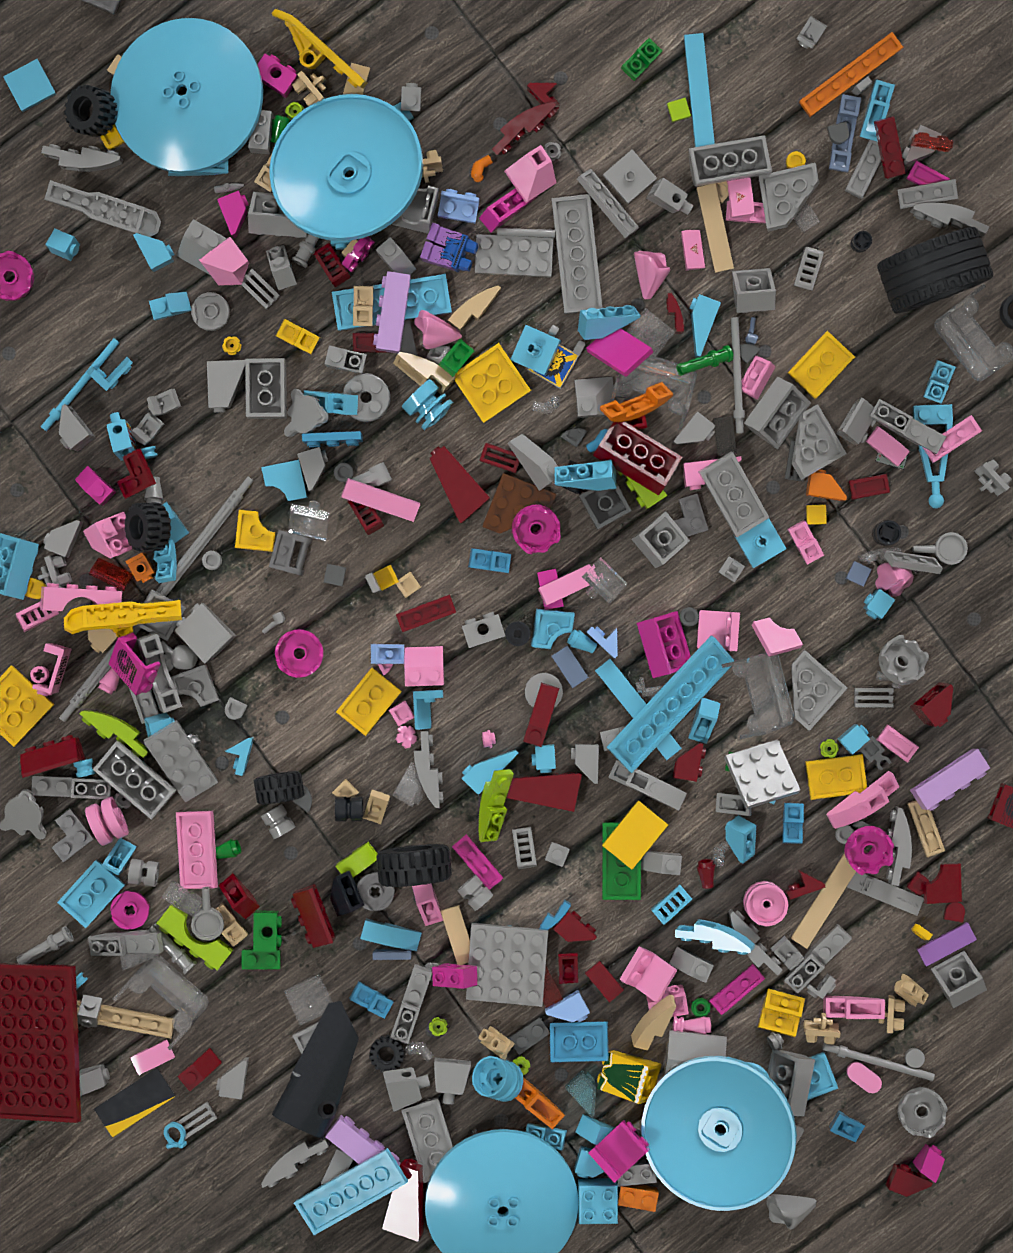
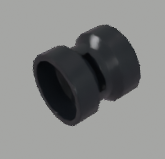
(861, 241)

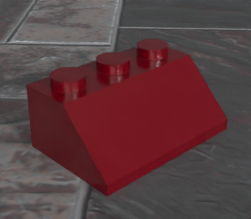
(935, 705)
(51, 756)
(313, 916)

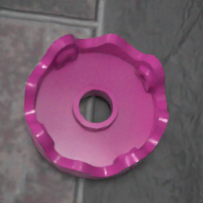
(23, 279)
(536, 541)
(285, 653)
(872, 861)

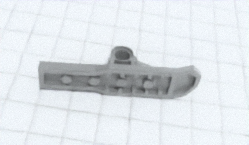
(105, 209)

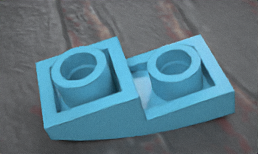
(939, 381)
(166, 563)
(554, 1137)

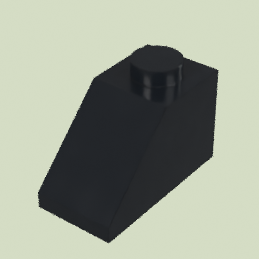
(345, 894)

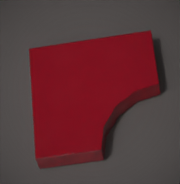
(946, 885)

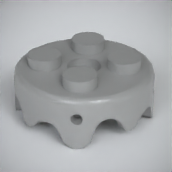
(380, 396)
(912, 656)
(930, 1122)

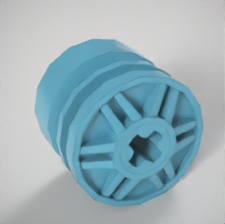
(427, 404)
(497, 1078)

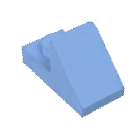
(608, 644)
(387, 654)

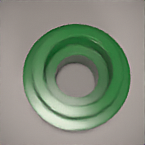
(699, 1013)

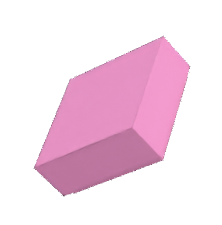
(401, 713)

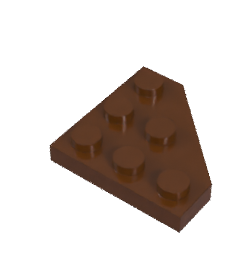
(512, 497)

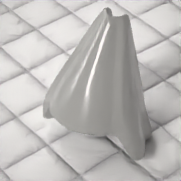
(789, 1209)

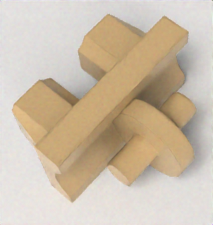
(303, 82)
(431, 165)
(910, 991)
(894, 1023)
(821, 1027)
(496, 1042)

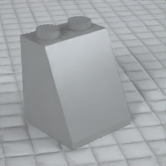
(204, 633)

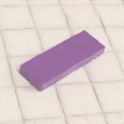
(946, 944)

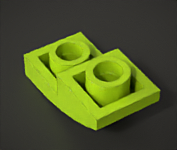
(358, 860)

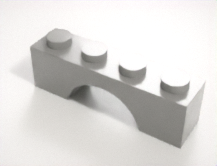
(163, 687)

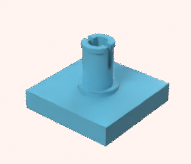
(535, 350)
(760, 543)

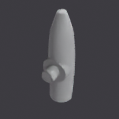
(228, 187)

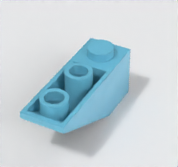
(601, 322)
(587, 476)

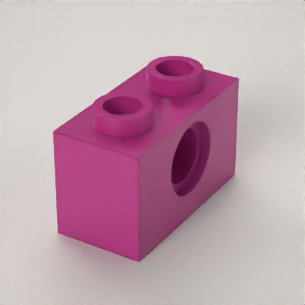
(281, 85)
(454, 975)

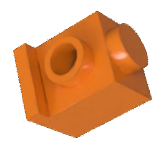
(141, 559)

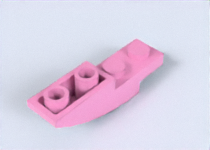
(864, 804)

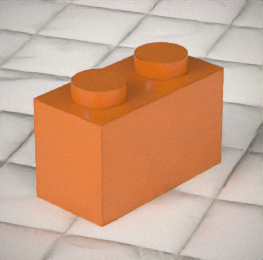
(638, 1197)

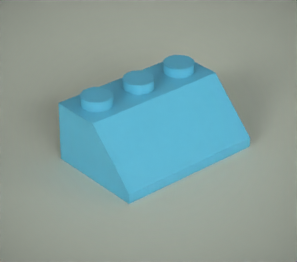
(16, 565)

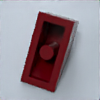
(238, 896)
(199, 1069)

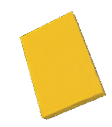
(821, 364)
(368, 701)
(836, 776)
(635, 834)

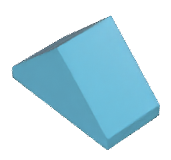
(178, 530)
(119, 856)
(593, 1129)

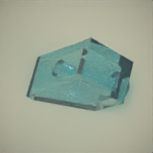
(583, 1091)

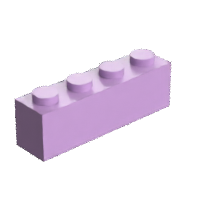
(393, 312)
(950, 779)
(354, 1141)

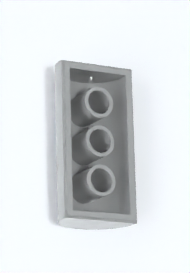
(729, 161)
(134, 780)

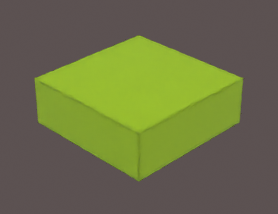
(678, 110)

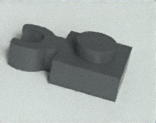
(872, 751)

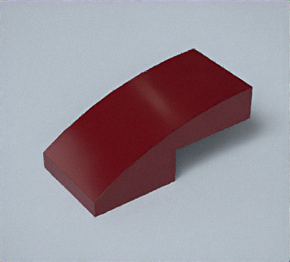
(674, 309)

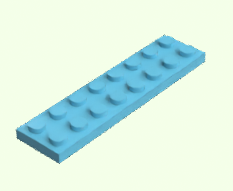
(670, 704)

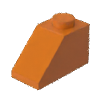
(824, 486)

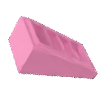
(21, 620)

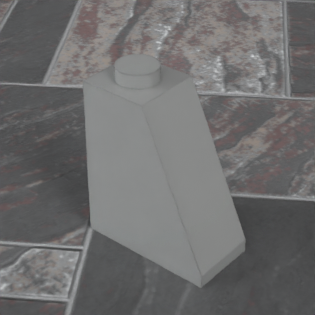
(223, 383)

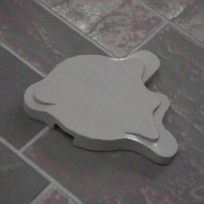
(305, 414)
(24, 814)

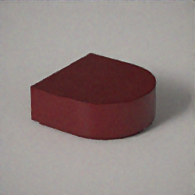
(917, 882)
(954, 911)

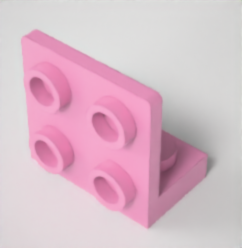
(721, 625)
(648, 974)

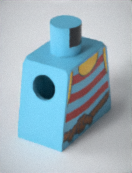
(120, 436)

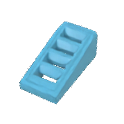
(655, 909)

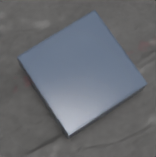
(858, 573)

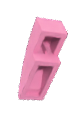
(853, 1007)

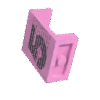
(63, 656)

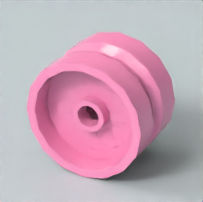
(106, 821)
(757, 895)

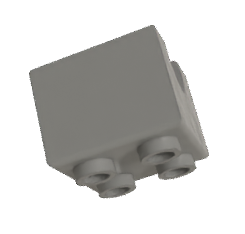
(420, 211)

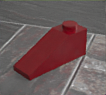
(541, 714)

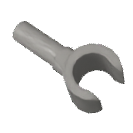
(278, 618)

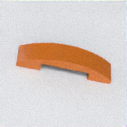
(639, 406)

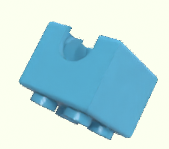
(597, 1201)

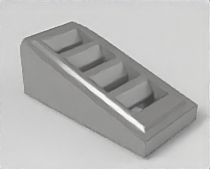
(814, 252)
(522, 865)

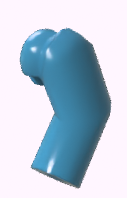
(592, 446)

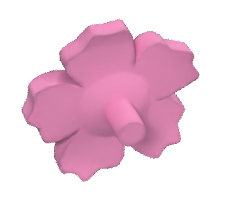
(406, 736)

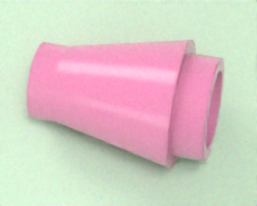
(109, 682)
(698, 1025)

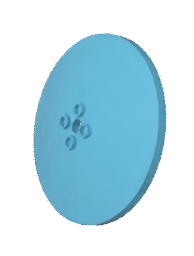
(213, 115)
(339, 137)
(710, 1166)
(496, 1172)

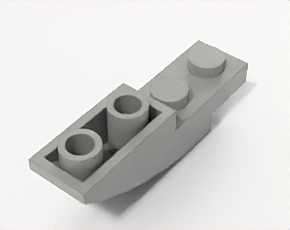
(90, 159)
(942, 213)
(907, 426)
(428, 776)
(648, 786)
(70, 787)
(901, 838)
(125, 942)
(758, 954)
(817, 958)
(411, 1004)
(287, 1163)

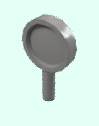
(948, 548)
(207, 921)

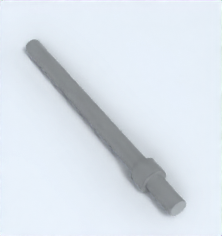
(738, 413)
(843, 1051)

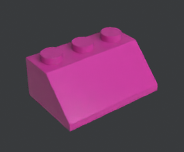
(664, 643)

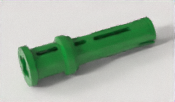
(712, 359)

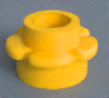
(231, 340)

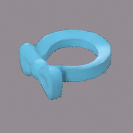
(171, 1143)

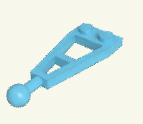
(934, 416)

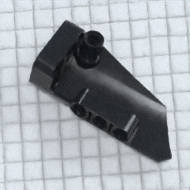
(319, 1074)

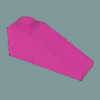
(503, 210)

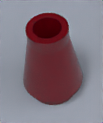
(706, 872)

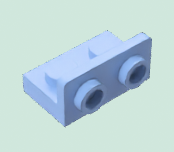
(458, 206)

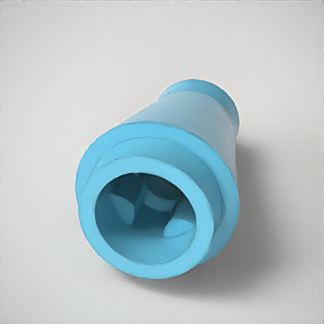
(580, 641)

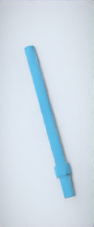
(55, 413)

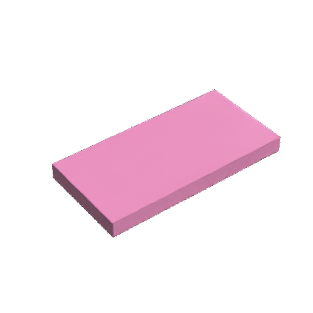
(196, 849)

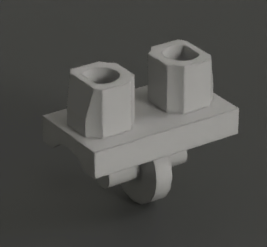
(991, 479)
(53, 564)

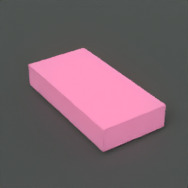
(897, 743)

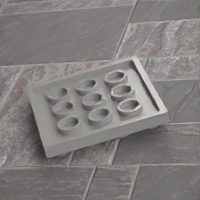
(508, 964)

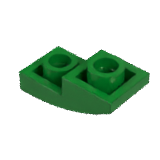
(641, 59)

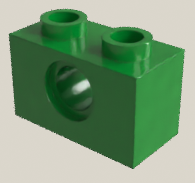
(262, 942)

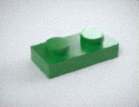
(456, 357)
(261, 960)

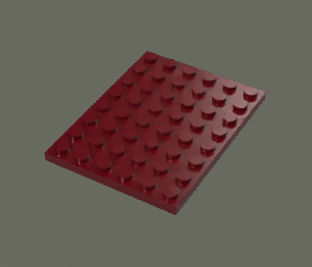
(39, 1043)

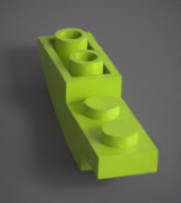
(111, 725)
(492, 805)

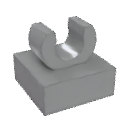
(731, 569)

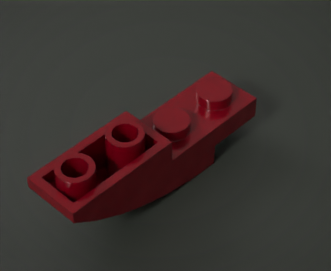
(529, 120)

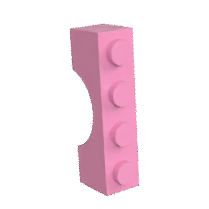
(56, 598)

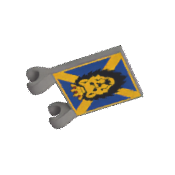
(562, 362)

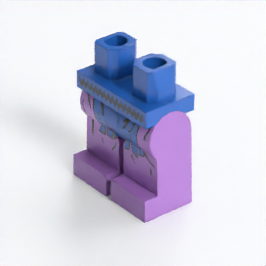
(453, 252)

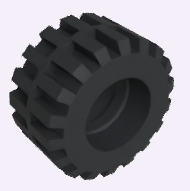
(78, 110)
(147, 526)
(279, 787)

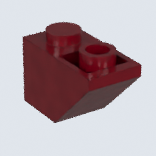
(688, 763)
(573, 929)
(905, 1181)

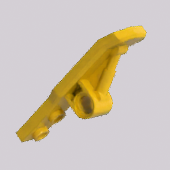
(310, 44)
(120, 616)

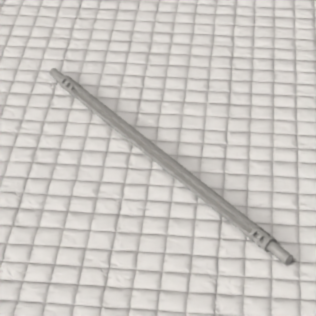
(184, 563)

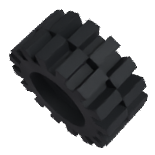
(386, 1042)

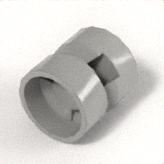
(278, 821)
(136, 872)
(475, 893)

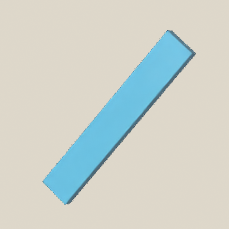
(699, 89)
(632, 701)

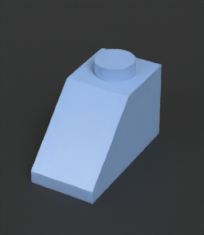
(570, 1008)

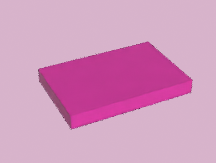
(620, 351)

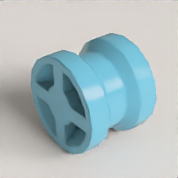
(84, 768)

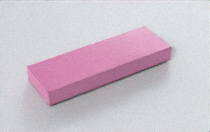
(955, 437)
(564, 586)

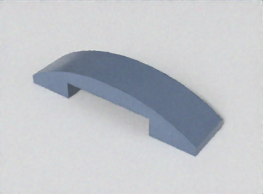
(848, 113)

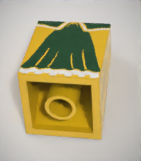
(628, 1076)

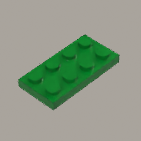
(618, 879)

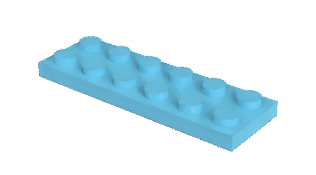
(424, 294)
(351, 1191)

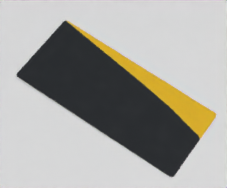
(134, 1102)

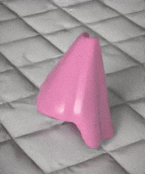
(651, 271)
(435, 330)
(893, 579)

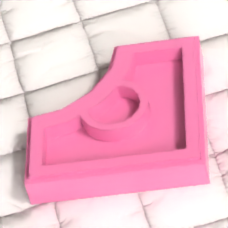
(775, 638)

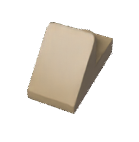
(376, 806)

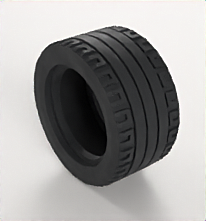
(935, 270)

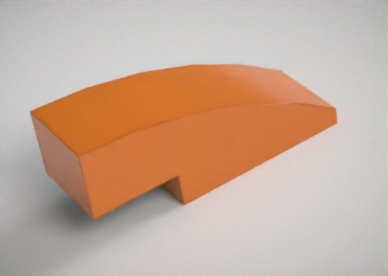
(539, 1105)

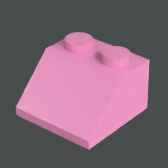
(424, 666)

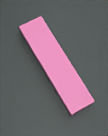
(380, 500)

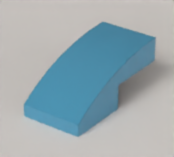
(489, 560)
(793, 823)
(550, 920)
(371, 999)

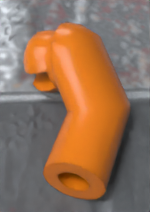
(478, 167)

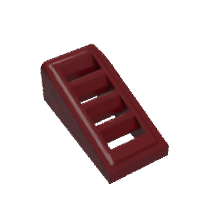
(338, 275)
(372, 527)

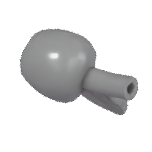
(181, 657)

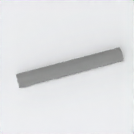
(525, 232)

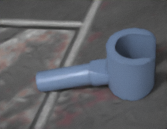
(751, 338)

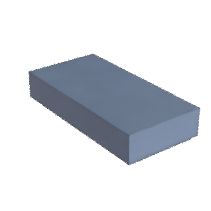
(570, 666)
(392, 954)

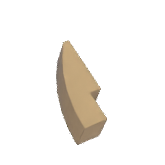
(473, 307)
(422, 370)
(653, 1023)

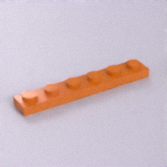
(851, 74)

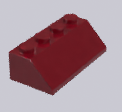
(638, 456)

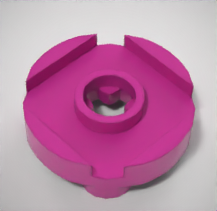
(359, 252)
(119, 911)

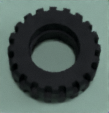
(414, 865)

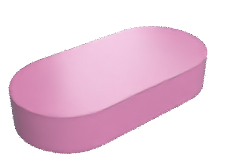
(864, 1077)

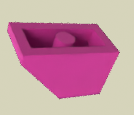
(234, 211)
(95, 486)
(929, 1162)

